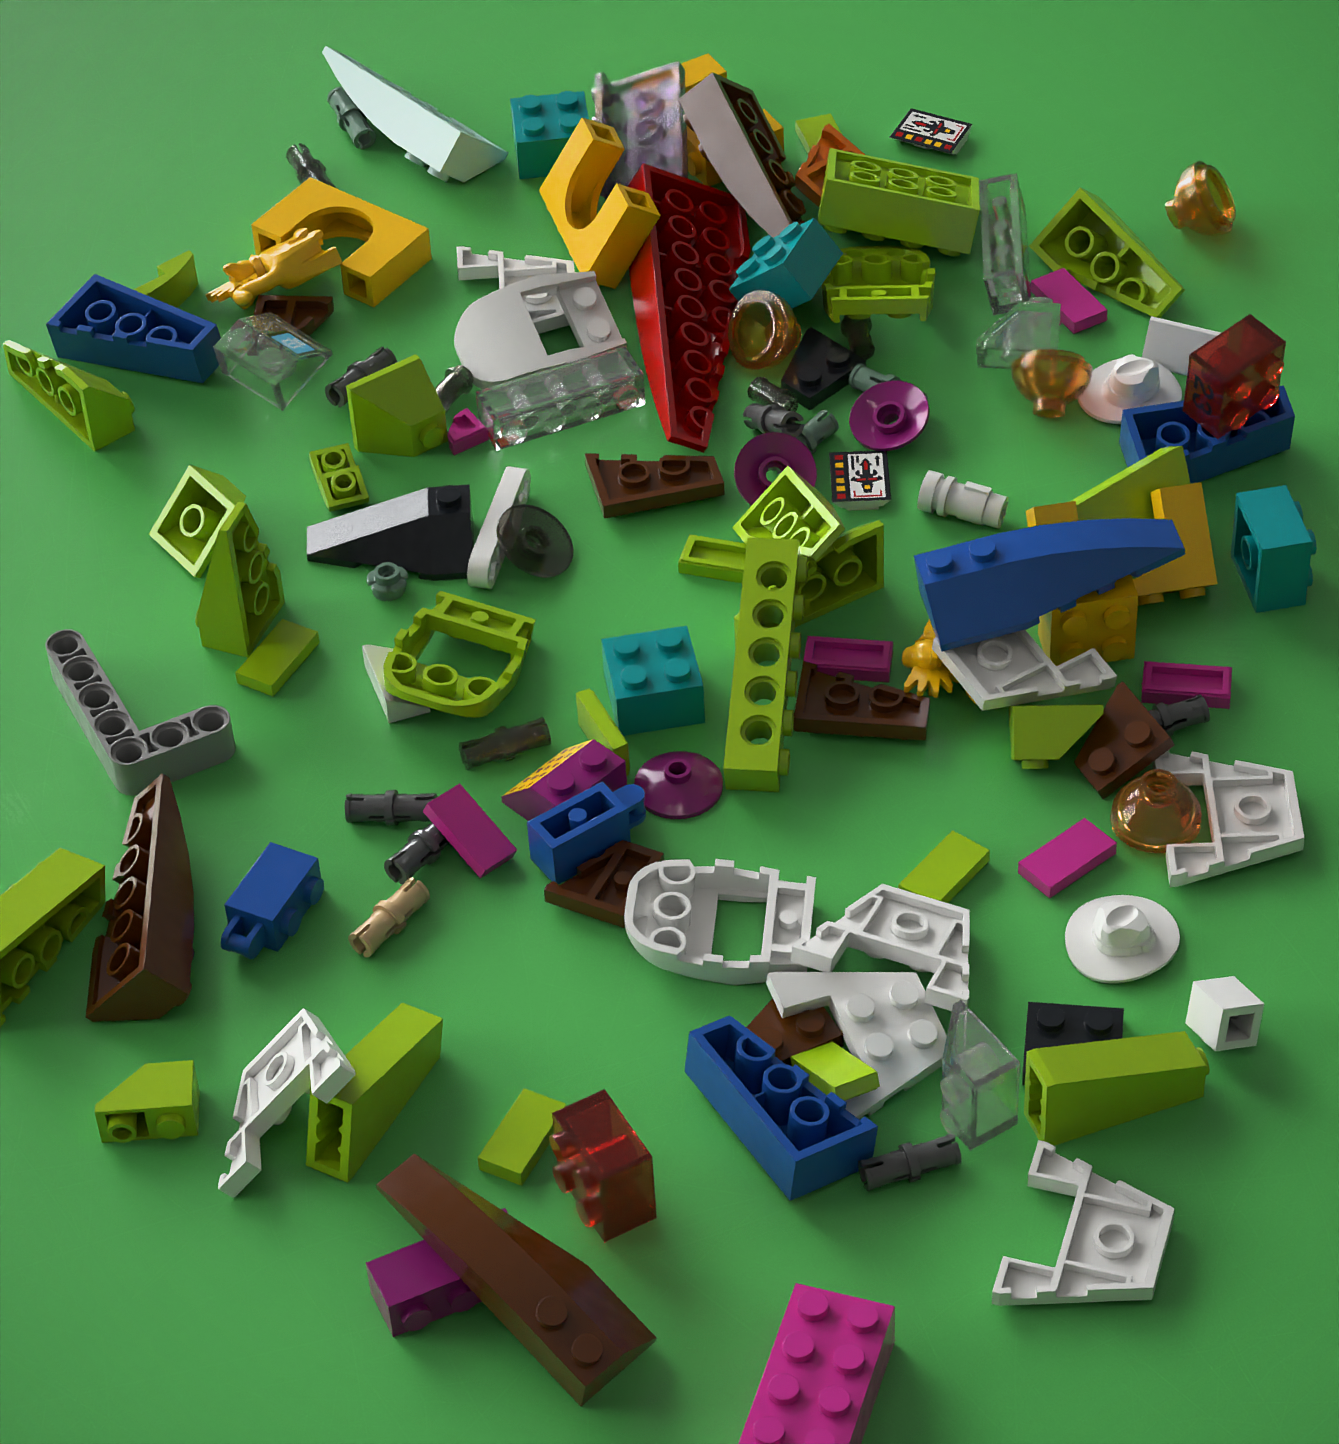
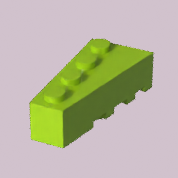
(40, 913)

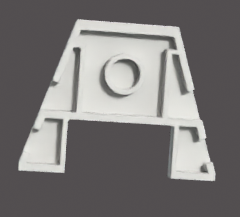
(543, 309)
(1018, 672)
(1249, 815)
(902, 929)
(879, 1019)
(273, 1081)
(1109, 1244)

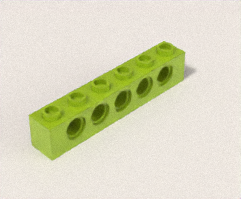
(762, 765)

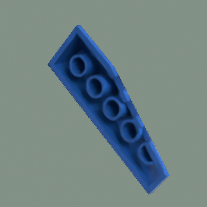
(1021, 574)

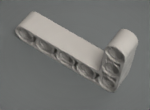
(130, 755)

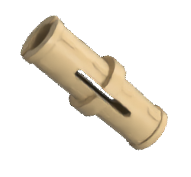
(389, 917)

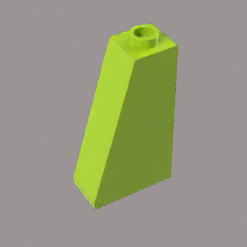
(1129, 491)
(388, 1071)
(1109, 1082)

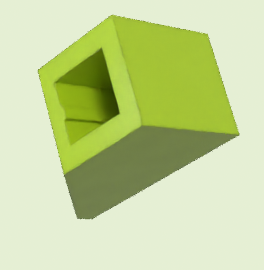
(151, 1104)

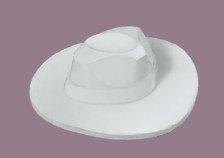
(1127, 385)
(1121, 938)

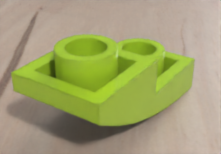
(175, 280)
(338, 477)

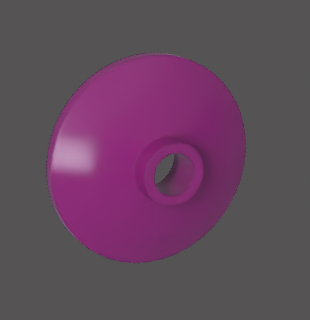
(885, 404)
(768, 453)
(679, 784)

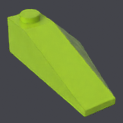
(1106, 255)
(77, 398)
(792, 511)
(842, 574)
(240, 588)

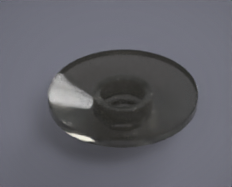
(534, 541)

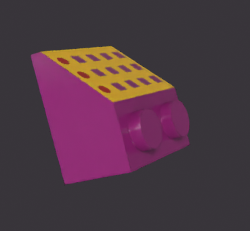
(565, 777)

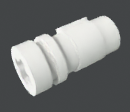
(966, 501)

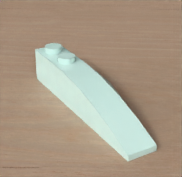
(415, 124)

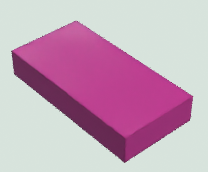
(1078, 305)
(858, 657)
(1179, 682)
(469, 830)
(1067, 858)

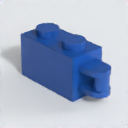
(583, 828)
(271, 901)

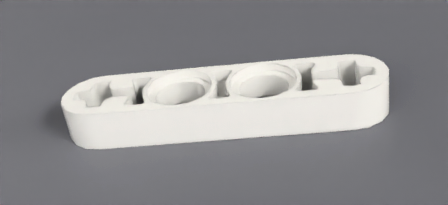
(487, 554)

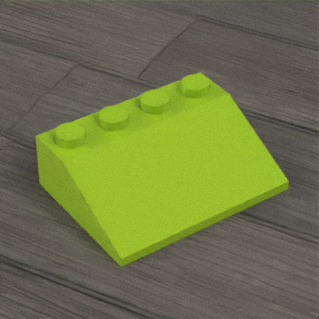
(899, 202)

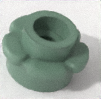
(387, 581)

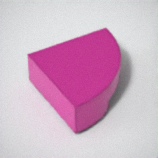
(466, 432)

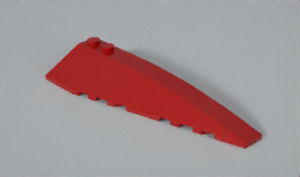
(685, 298)

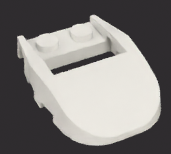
(501, 341)
(675, 910)

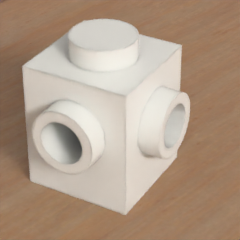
(1224, 1013)

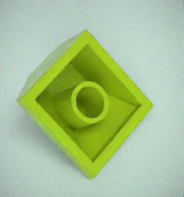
(396, 411)
(194, 516)
(1048, 731)

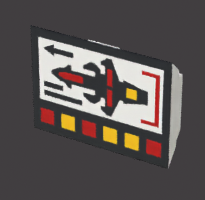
(932, 132)
(860, 479)

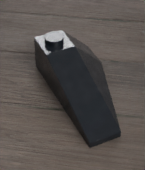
(417, 531)

